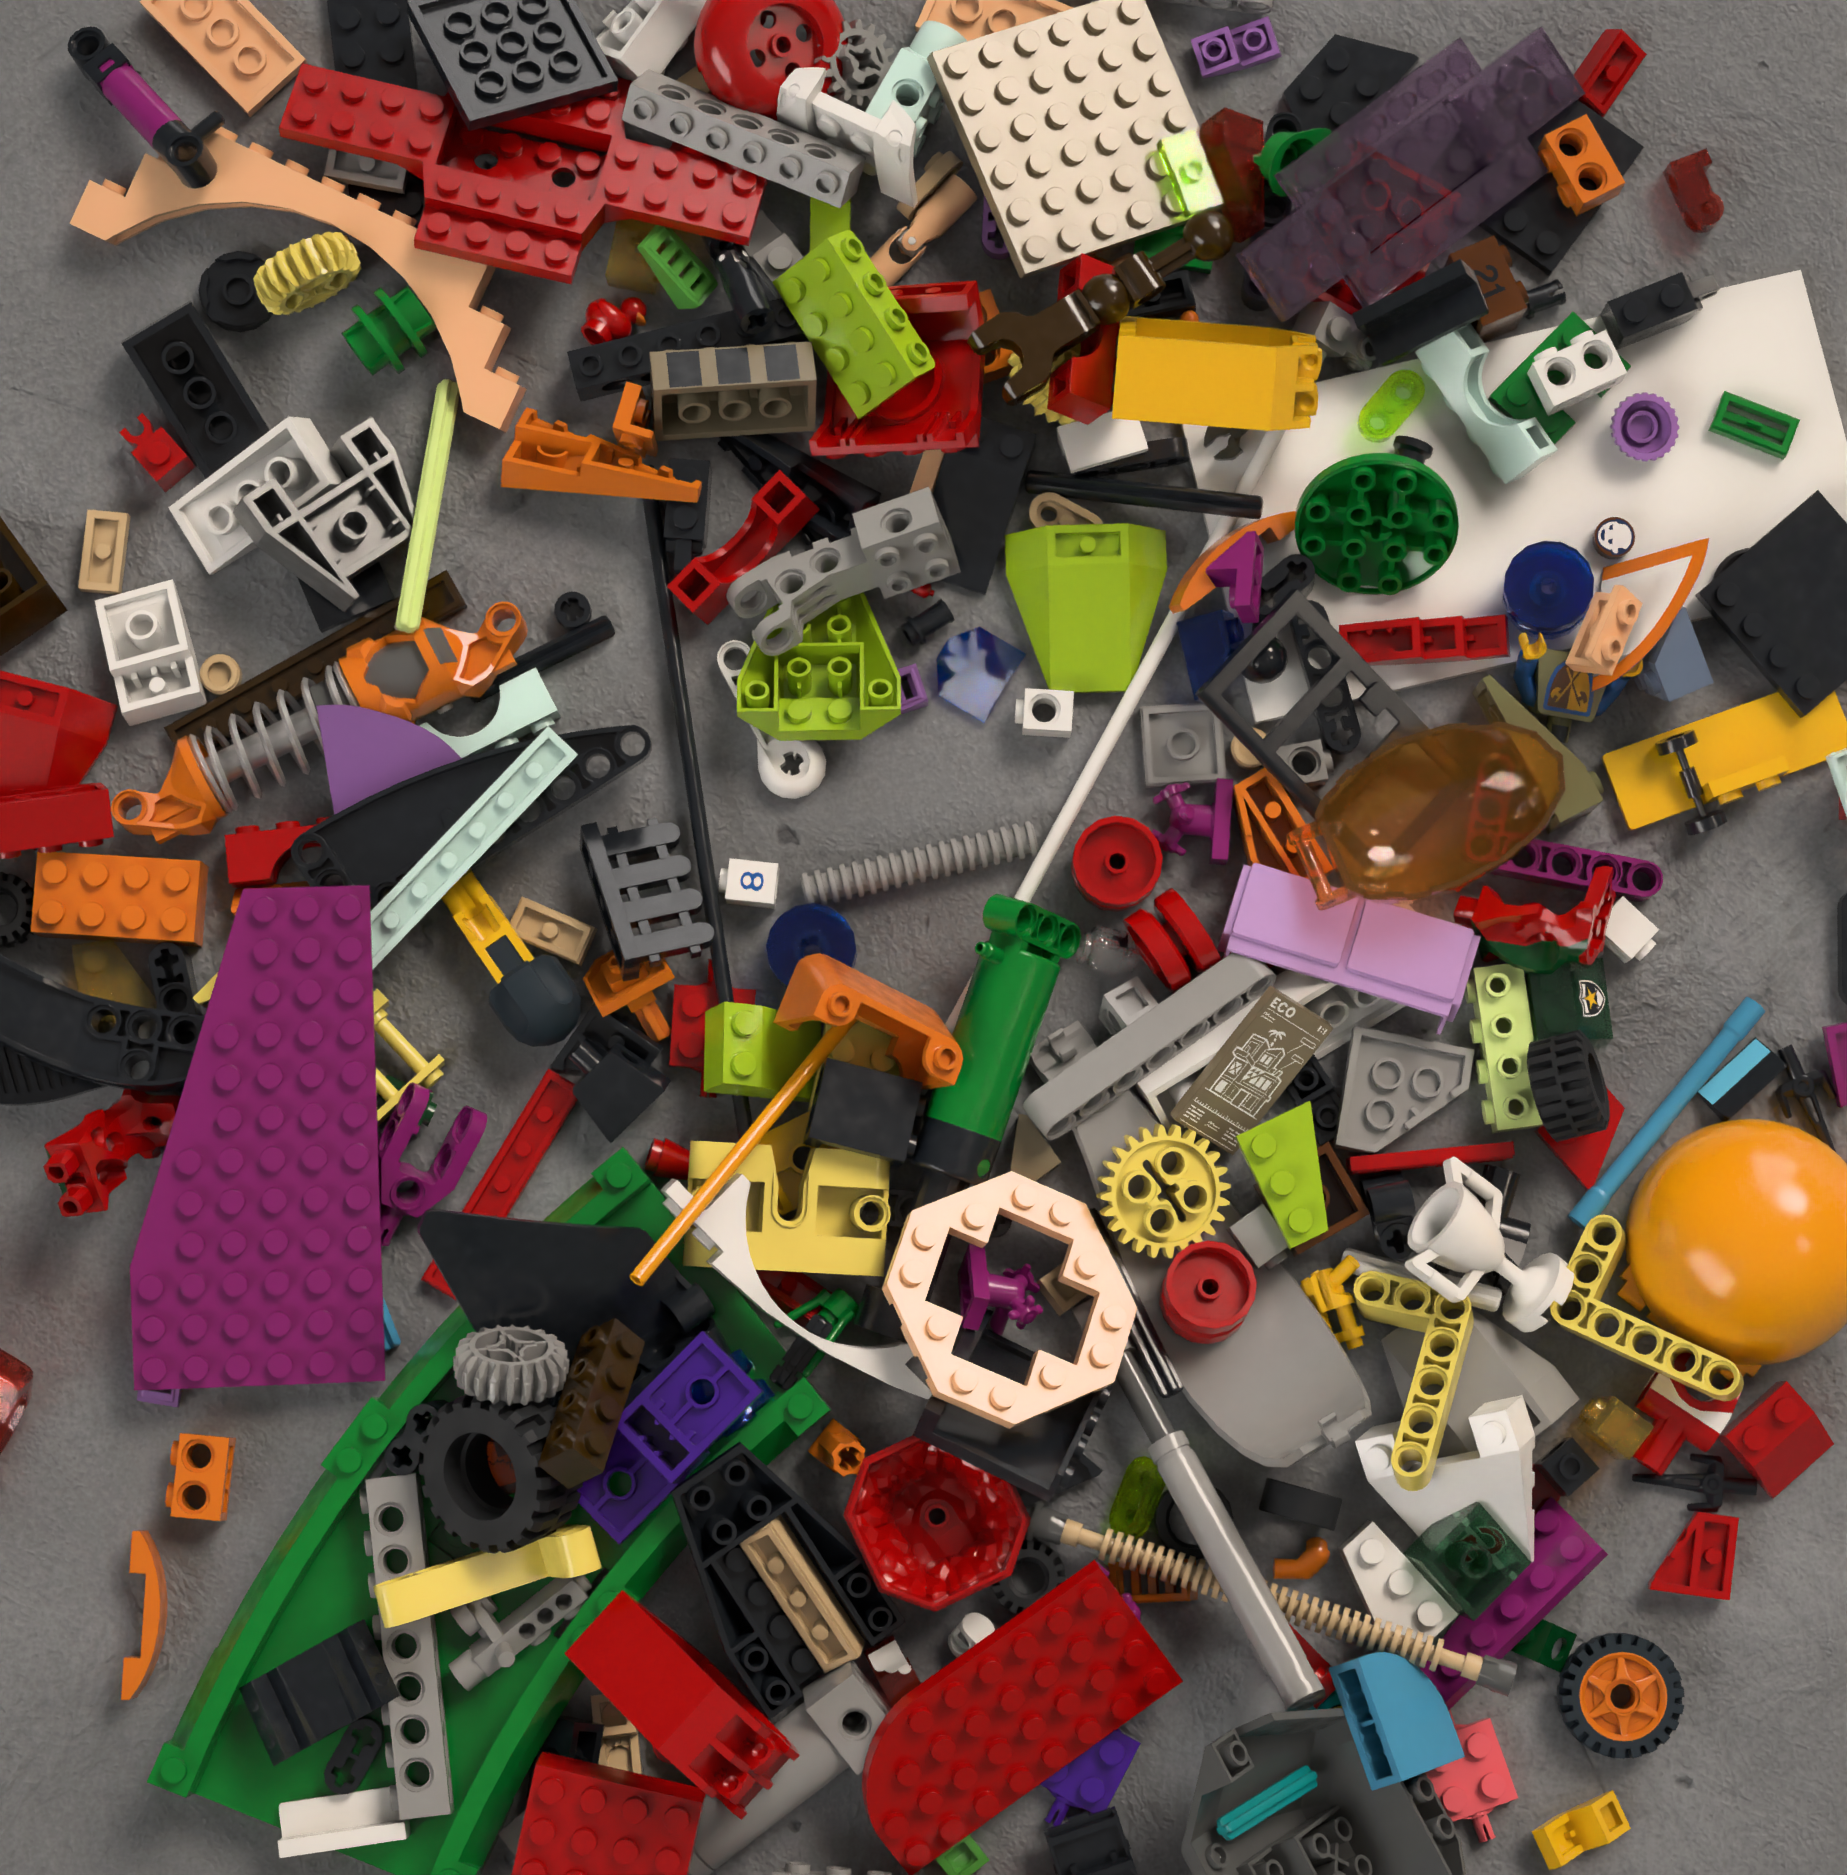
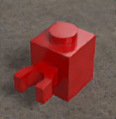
(159, 454)

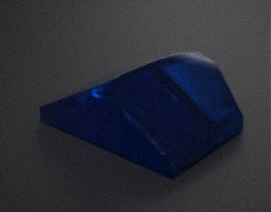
(976, 671)

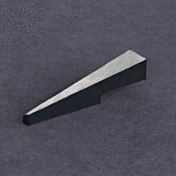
(826, 487)

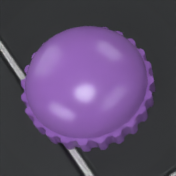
(1644, 426)

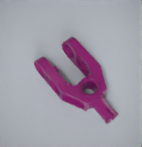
(445, 1170)

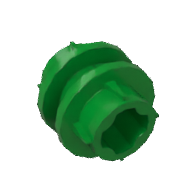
(389, 330)

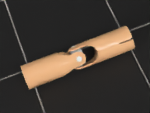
(929, 222)

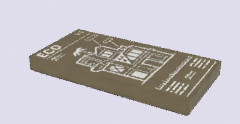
(1251, 1069)

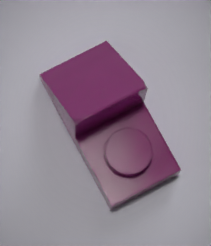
(1241, 570)

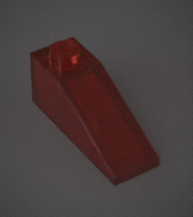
(1229, 145)

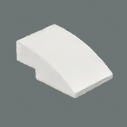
(150, 653)

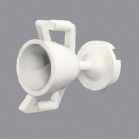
(1466, 1238)

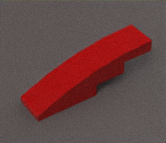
(1429, 639)

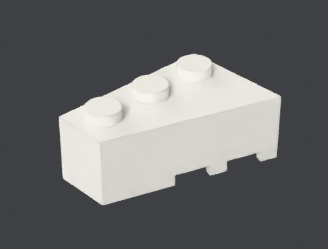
(1392, 1585)

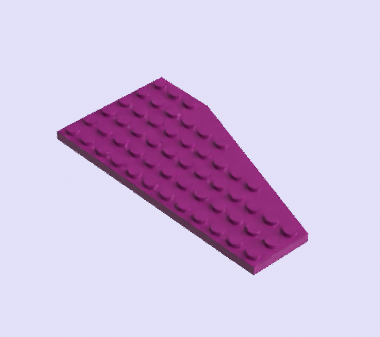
(269, 1187)

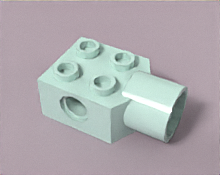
(912, 80)

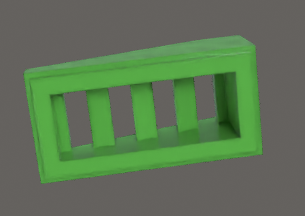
(697, 281)

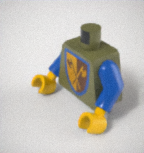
(1558, 691)

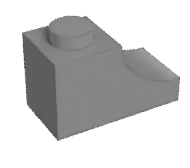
(771, 251)

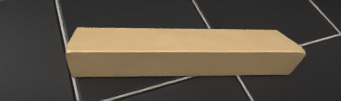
(803, 1595)

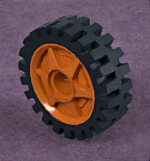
(1652, 1704)

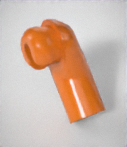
(1306, 1565)

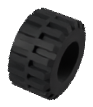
(1568, 1085)

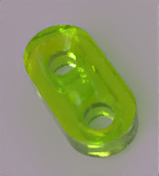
(1390, 407)
(1136, 1498)

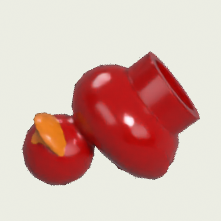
(609, 323)

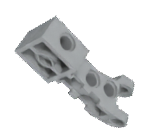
(890, 548)

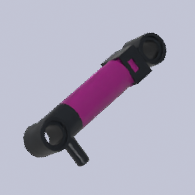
(144, 109)

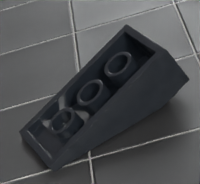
(196, 387)
(978, 498)

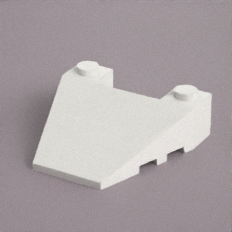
(1494, 1475)

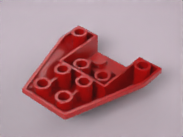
(48, 734)

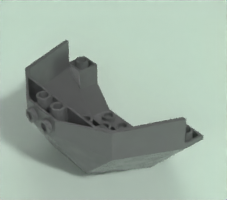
(1328, 1830)

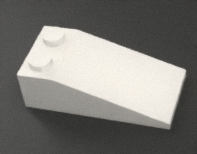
(288, 452)

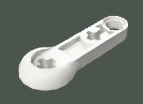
(773, 752)

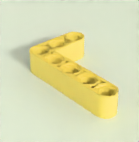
(1630, 1327)
(1429, 1369)
(482, 1574)

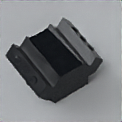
(319, 1692)

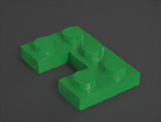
(1517, 396)

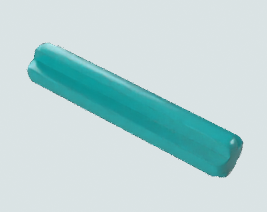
(1266, 1802)

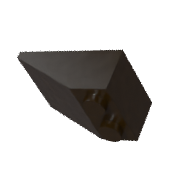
(25, 595)

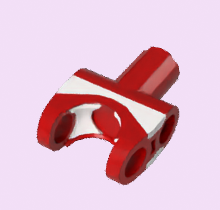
(1678, 1419)

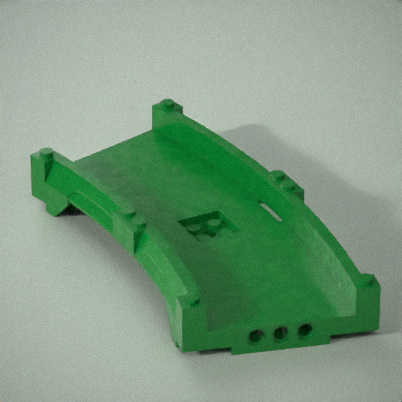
(320, 1586)

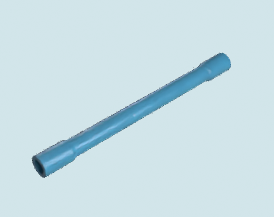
(1733, 1031)

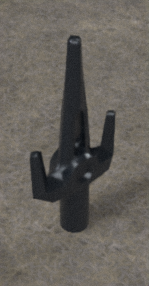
(1801, 1087)
(1711, 1484)

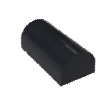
(1171, 301)

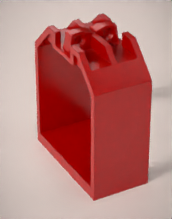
(681, 1703)

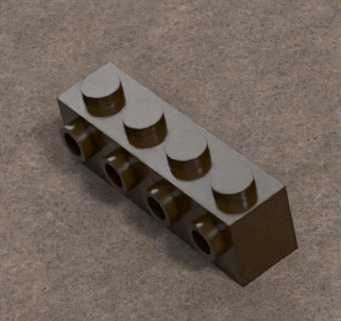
(591, 1403)

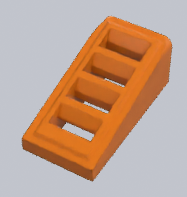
(1170, 1595)

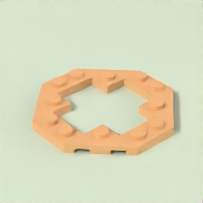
(933, 1329)

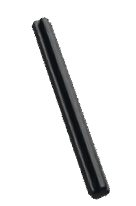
(1145, 494)

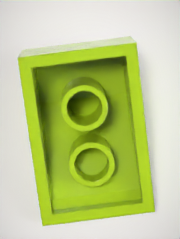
(751, 1053)

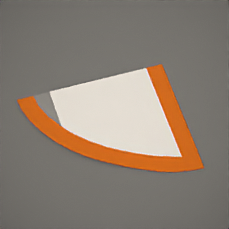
(1662, 585)

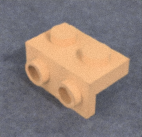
(1604, 632)

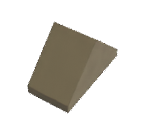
(1031, 1153)

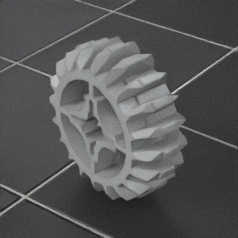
(511, 1364)

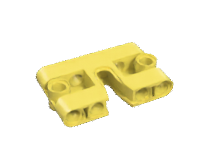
(827, 1226)

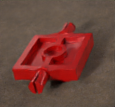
(688, 1022)

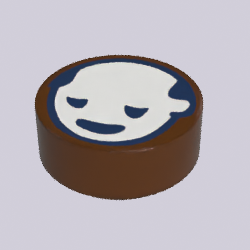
(1613, 538)

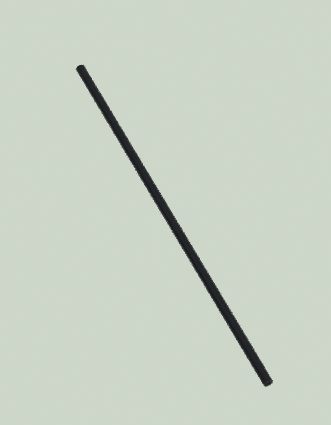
(691, 774)

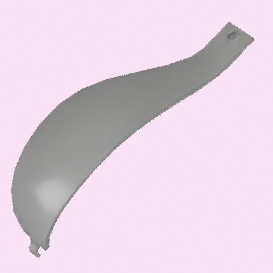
(1279, 1380)

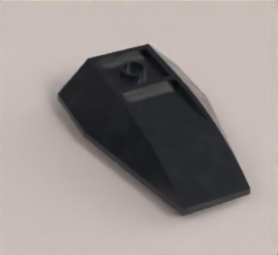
(725, 1507)

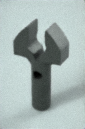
(1232, 450)

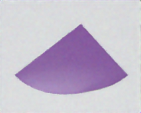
(374, 751)

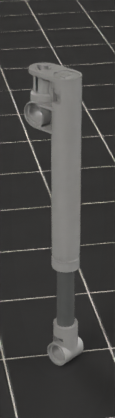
(1218, 1539)

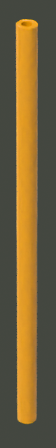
(738, 1153)

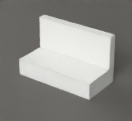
(1100, 441)

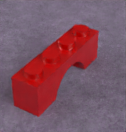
(1084, 383)
(774, 519)
(258, 855)

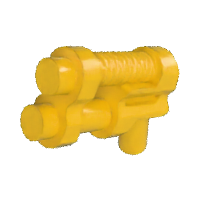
(1328, 1293)

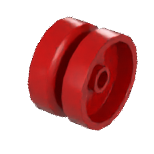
(1111, 887)
(1167, 943)
(1229, 1294)

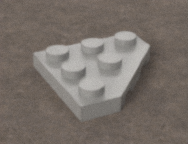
(1394, 1086)

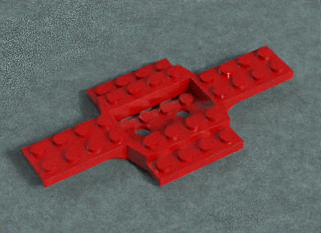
(514, 210)

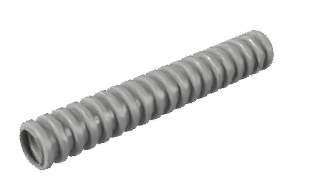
(920, 864)

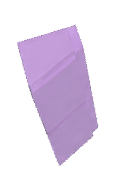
(1353, 944)

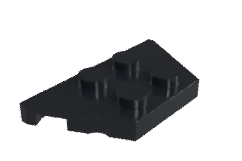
(1344, 81)

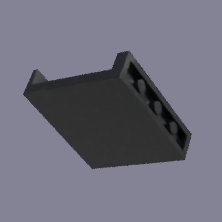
(1027, 1455)

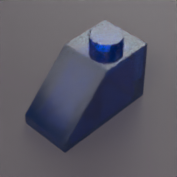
(1208, 643)

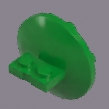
(1376, 523)

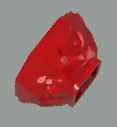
(927, 1560)

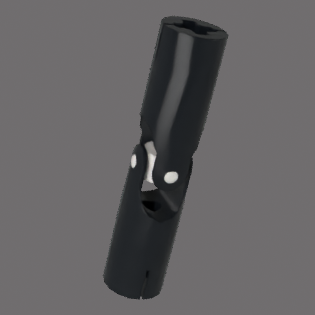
(741, 285)

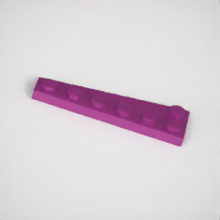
(1561, 1561)

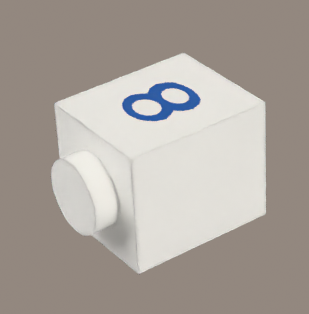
(750, 883)

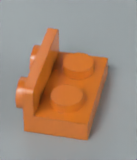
(633, 421)

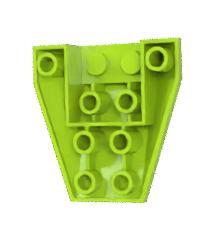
(1087, 599)
(828, 685)

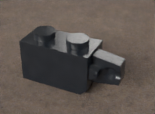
(1655, 308)
(688, 521)

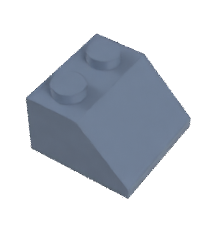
(1674, 663)

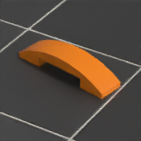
(1196, 582)
(146, 1560)

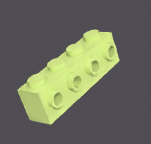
(1504, 1035)

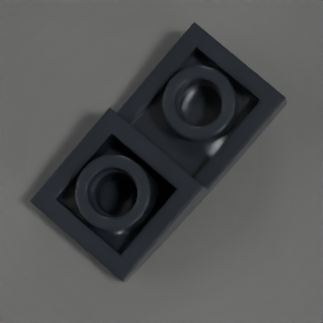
(1315, 1086)

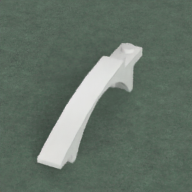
(724, 1227)

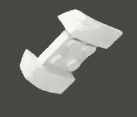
(884, 141)

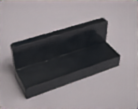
(1422, 312)

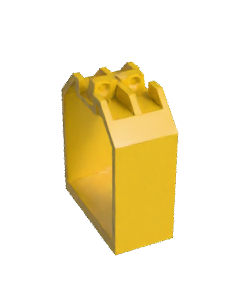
(1215, 374)

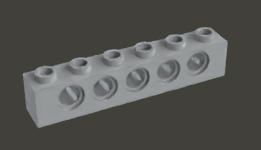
(743, 138)

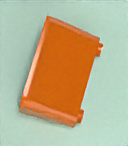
(837, 994)

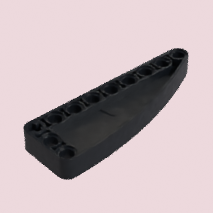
(396, 827)

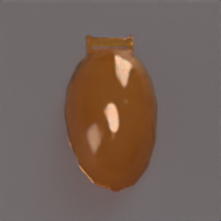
(1432, 813)

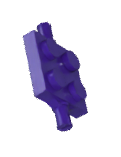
(1091, 1777)

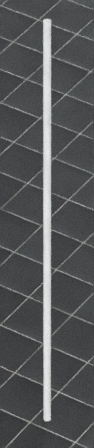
(1125, 708)

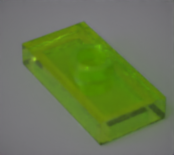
(1190, 173)

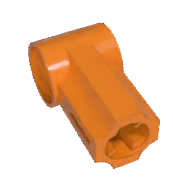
(838, 1449)

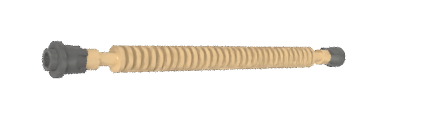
(1057, 1528)

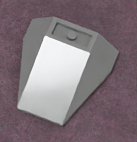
(1492, 1370)

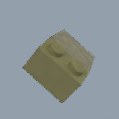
(1581, 786)

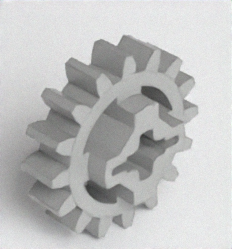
(862, 62)

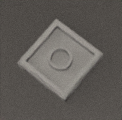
(1181, 745)

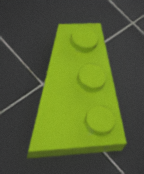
(1288, 1172)

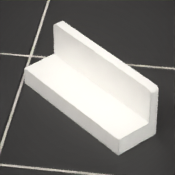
(339, 1822)

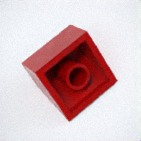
(1776, 1438)

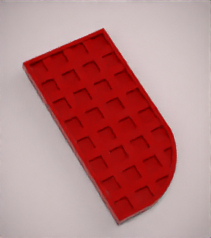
(1009, 1716)

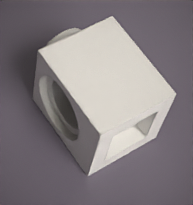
(1059, 700)
(1629, 932)

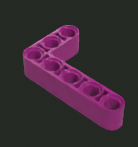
(1581, 869)

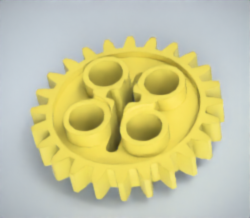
(1135, 1212)

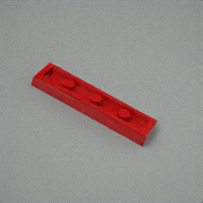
(1429, 1158)

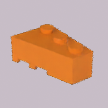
(1265, 819)

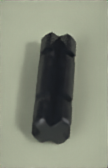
(799, 1354)

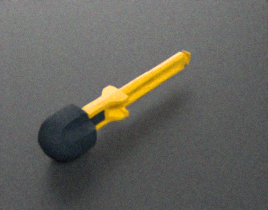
(532, 994)

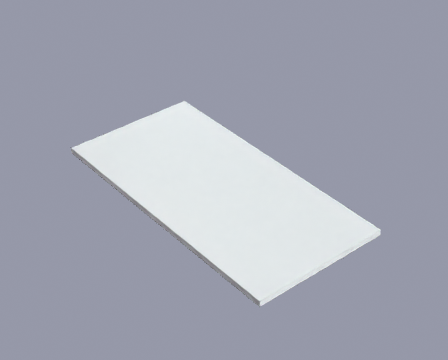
(1744, 341)

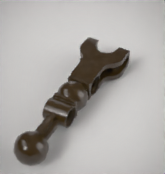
(1101, 302)

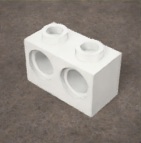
(1580, 378)

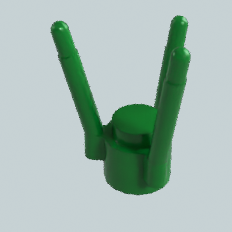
(836, 1309)

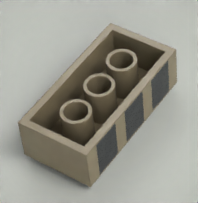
(733, 391)

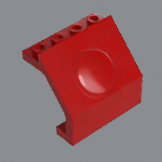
(934, 409)

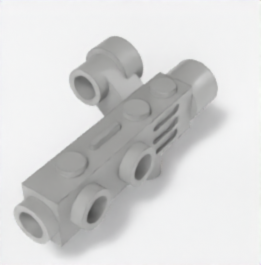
(524, 1626)

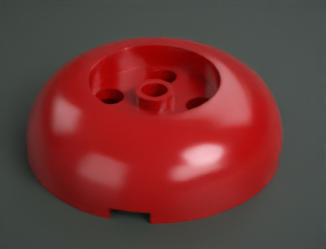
(733, 29)

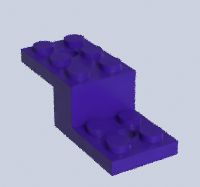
(667, 1435)

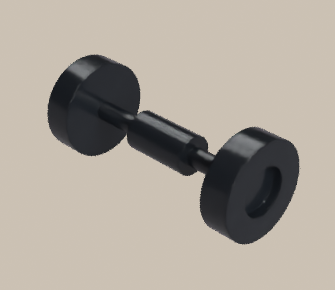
(1691, 782)

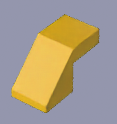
(1581, 1829)

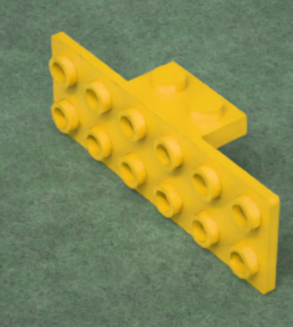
(1733, 753)

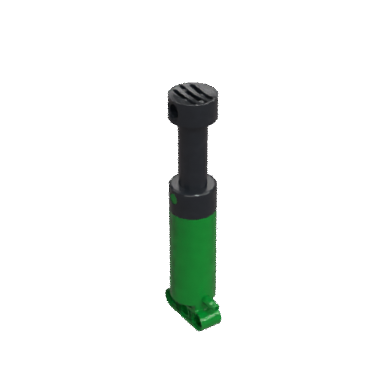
(996, 1041)

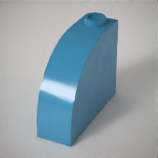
(1395, 1718)

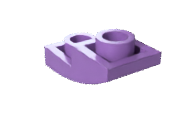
(1237, 48)

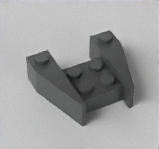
(344, 527)

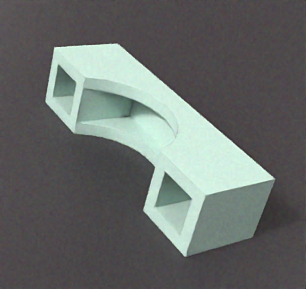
(1509, 444)
(522, 709)

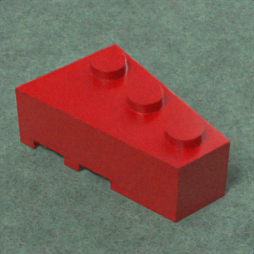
(54, 818)

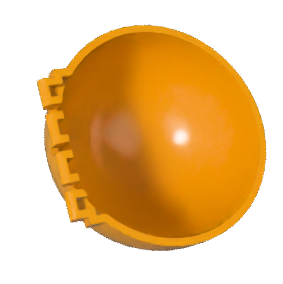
(1742, 1242)

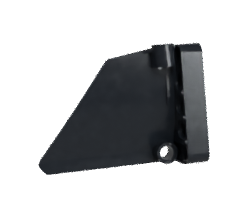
(566, 1283)

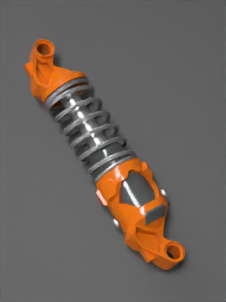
(391, 675)

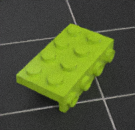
(854, 322)

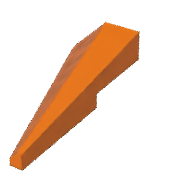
(556, 460)

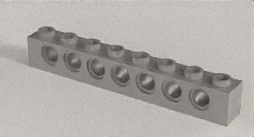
(437, 1794)

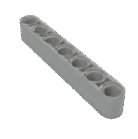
(1147, 1044)

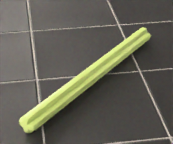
(427, 507)

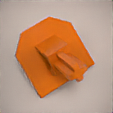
(612, 993)

